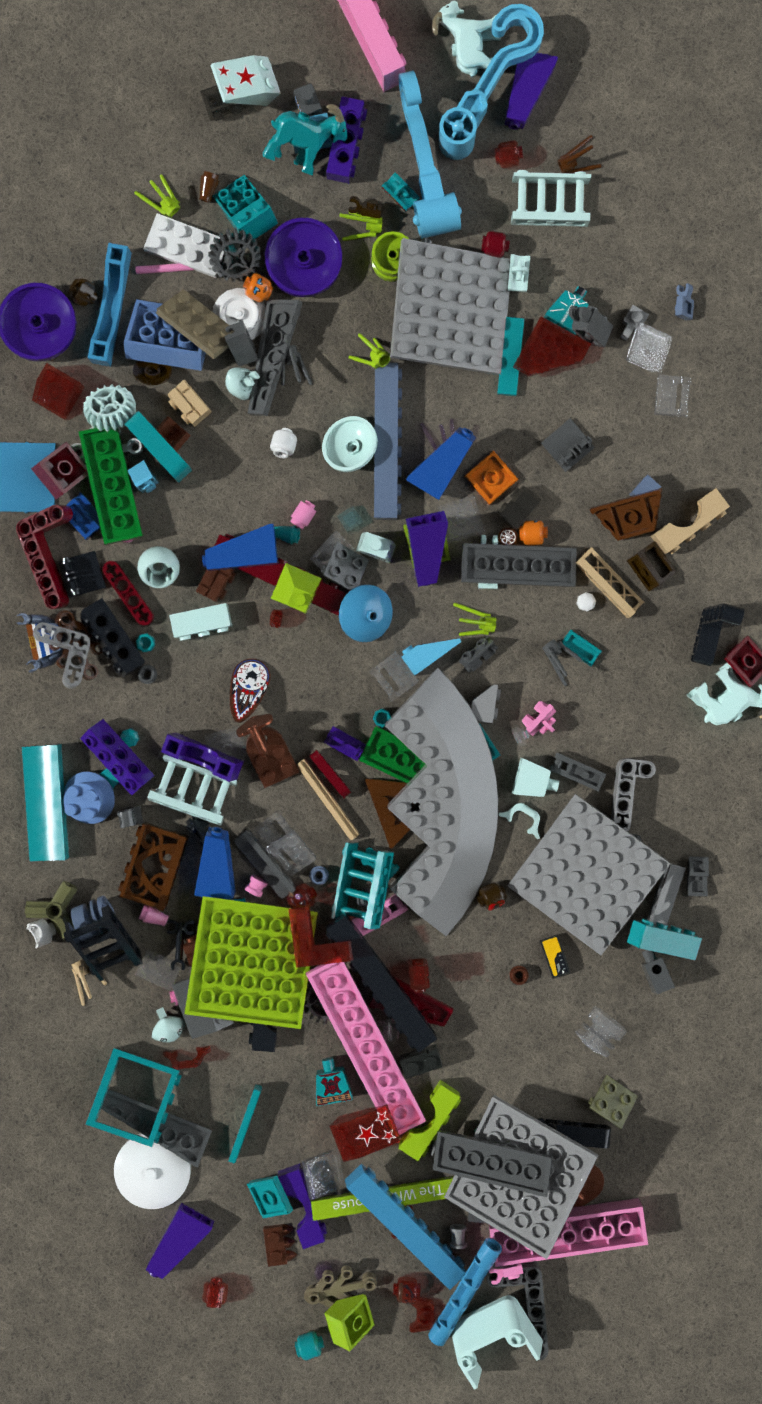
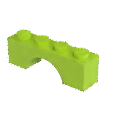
(416, 1140)

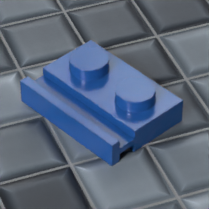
(84, 516)

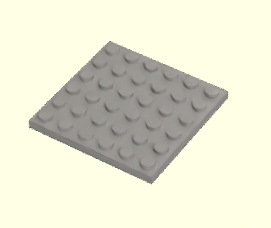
(450, 307)
(588, 874)
(521, 1215)

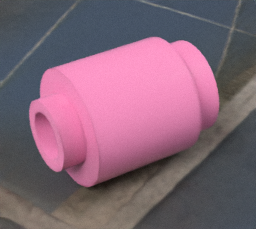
(303, 514)

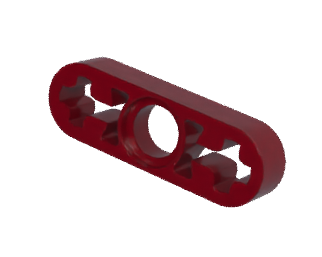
(332, 776)

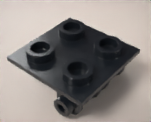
(82, 574)

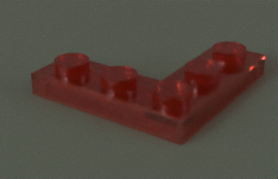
(303, 941)

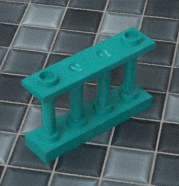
(379, 880)

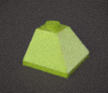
(296, 588)

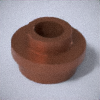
(519, 981)

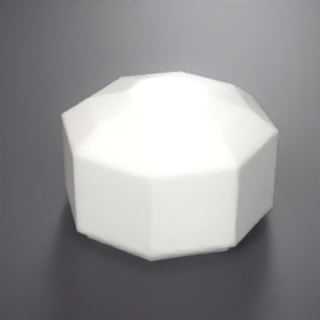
(586, 601)

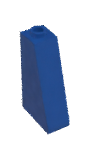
(441, 465)
(244, 551)
(216, 868)

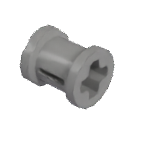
(458, 1236)

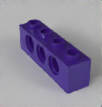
(337, 170)
(117, 757)

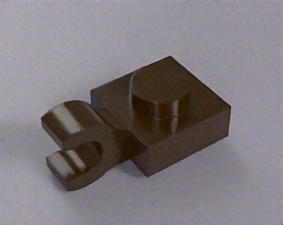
(369, 208)

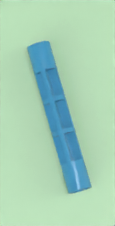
(465, 1291)

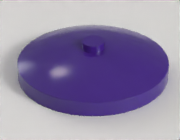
(303, 257)
(37, 322)

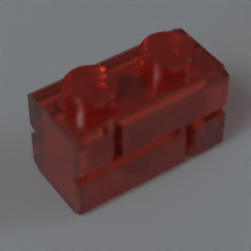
(418, 975)

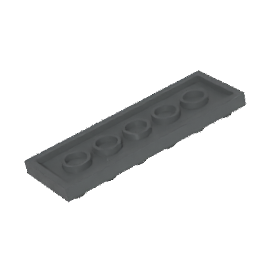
(518, 565)
(493, 1163)

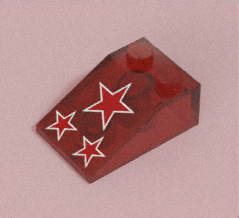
(364, 1132)

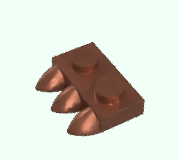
(277, 1244)

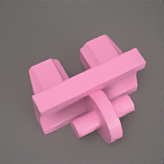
(535, 725)

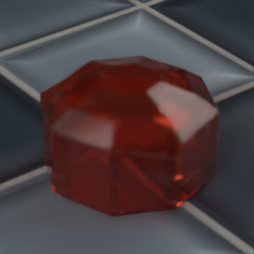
(276, 618)

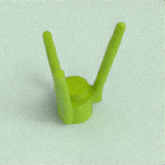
(169, 205)
(372, 224)
(379, 355)
(487, 623)

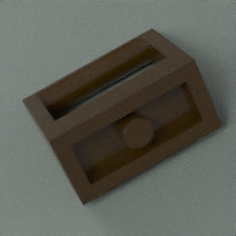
(645, 569)

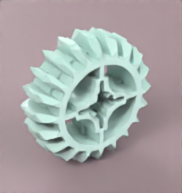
(107, 403)

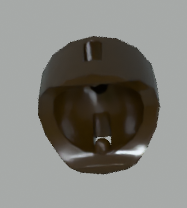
(84, 294)

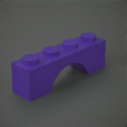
(217, 762)
(294, 1185)

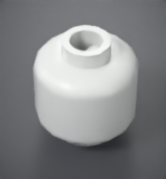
(283, 443)

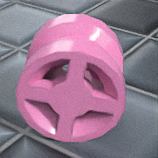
(256, 886)

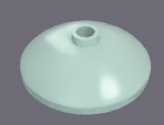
(345, 436)

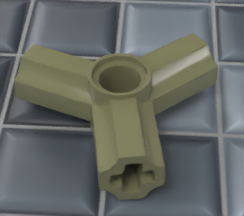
(43, 909)

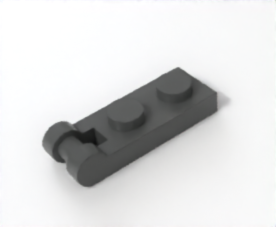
(578, 772)

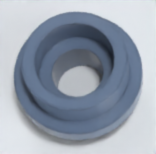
(314, 879)

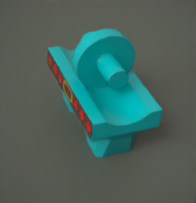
(400, 192)

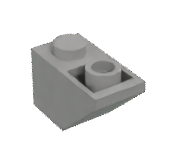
(484, 704)

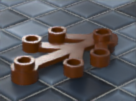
(72, 623)

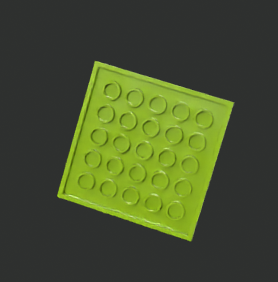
(246, 965)

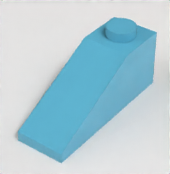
(423, 655)

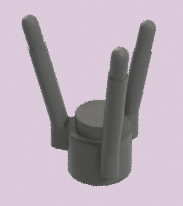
(293, 358)
(552, 651)

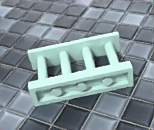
(541, 216)
(177, 802)

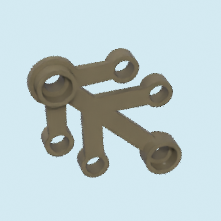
(317, 1294)

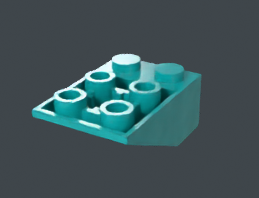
(246, 207)

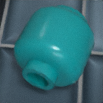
(309, 1345)

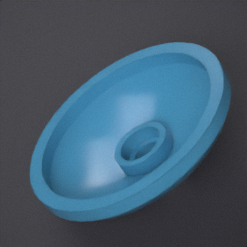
(356, 611)

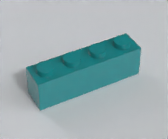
(663, 939)

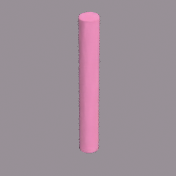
(162, 268)

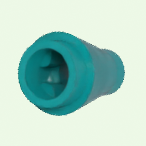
(288, 534)

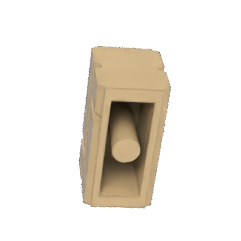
(189, 403)

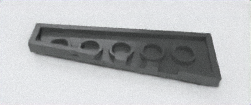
(274, 344)
(178, 1134)

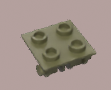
(613, 1102)

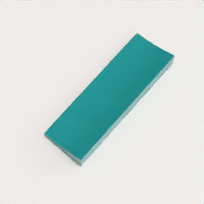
(45, 803)

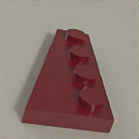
(431, 1008)

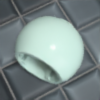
(158, 567)

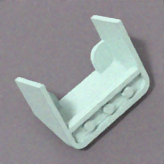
(488, 1324)

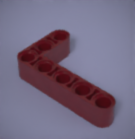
(43, 553)

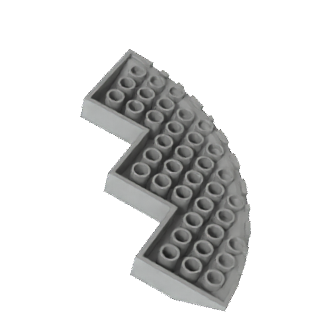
(454, 798)

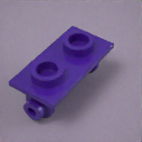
(344, 743)

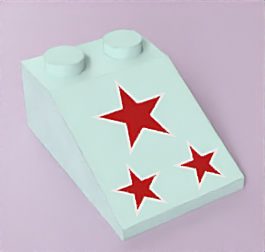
(246, 80)

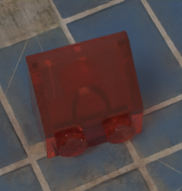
(56, 391)

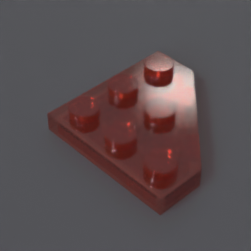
(550, 349)

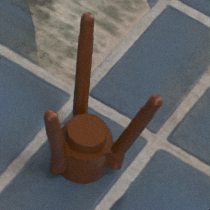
(568, 161)

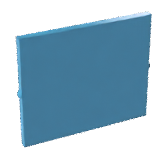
(18, 483)

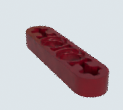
(129, 592)

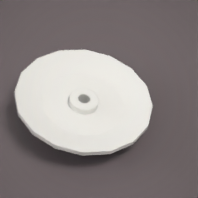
(235, 306)

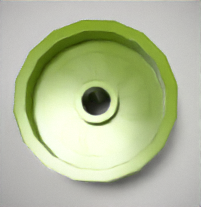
(382, 255)

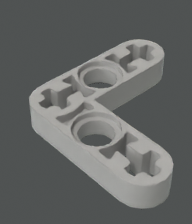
(74, 649)

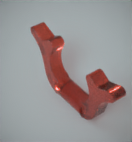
(176, 1064)

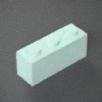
(201, 621)

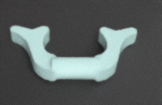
(527, 810)

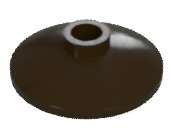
(151, 373)

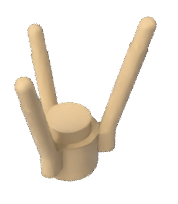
(80, 969)

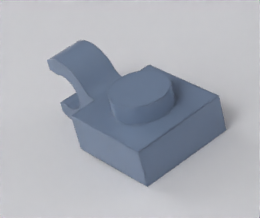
(684, 303)

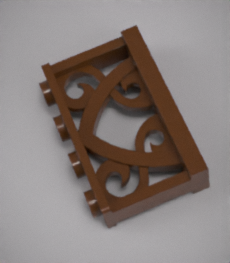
(162, 891)

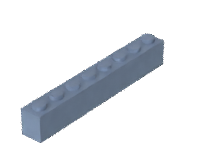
(387, 451)

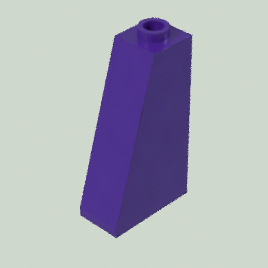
(527, 88)
(427, 542)
(181, 1236)

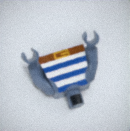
(41, 653)

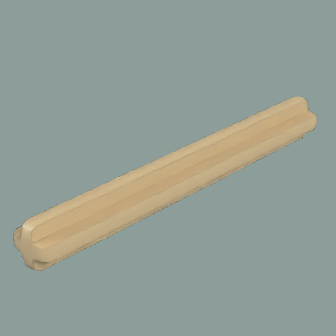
(328, 799)

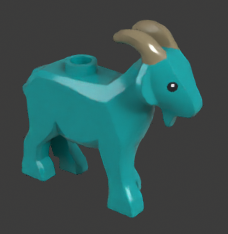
(305, 134)

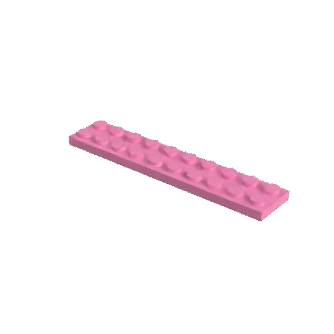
(365, 1043)

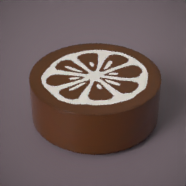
(507, 536)

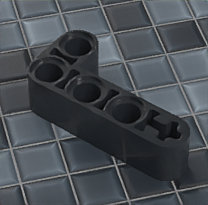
(585, 1134)

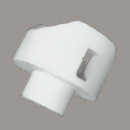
(42, 932)

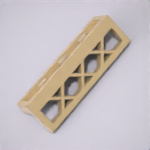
(606, 588)

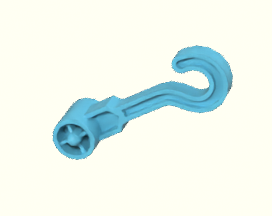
(460, 123)
(436, 211)

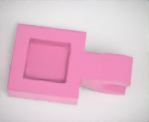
(509, 1271)

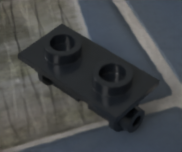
(197, 827)

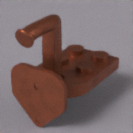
(270, 755)

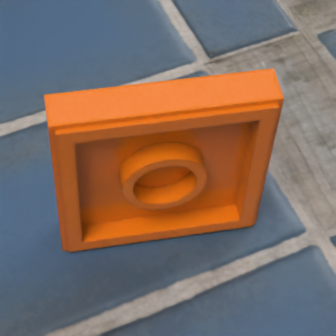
(491, 477)

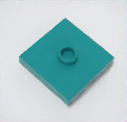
(270, 1197)

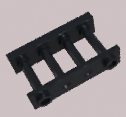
(116, 931)

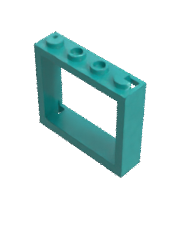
(103, 1089)

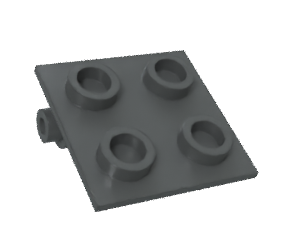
(568, 445)
(345, 567)

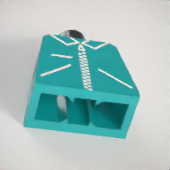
(559, 310)

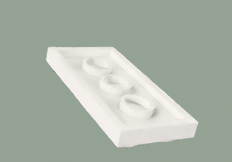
(181, 244)

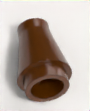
(208, 185)

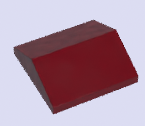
(746, 660)

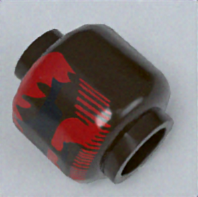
(492, 896)

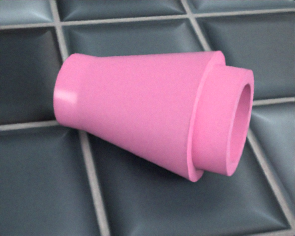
(153, 916)

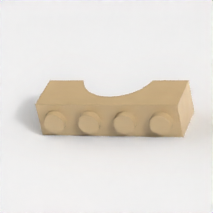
(709, 507)

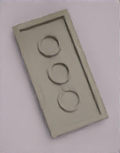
(195, 323)

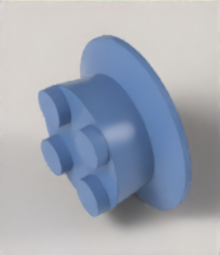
(88, 797)

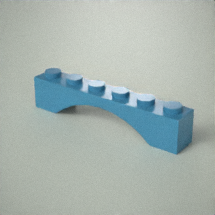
(106, 329)

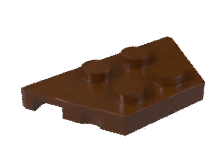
(631, 514)
(382, 793)

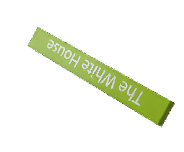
(409, 1194)

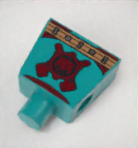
(332, 1084)

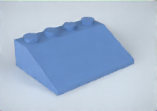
(157, 342)

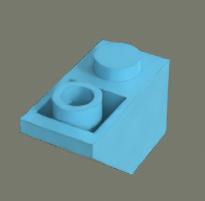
(143, 477)

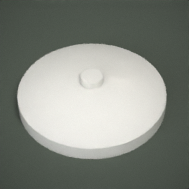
(150, 1175)

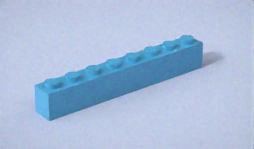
(405, 1226)

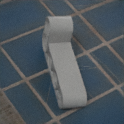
(628, 795)

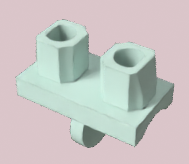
(518, 273)

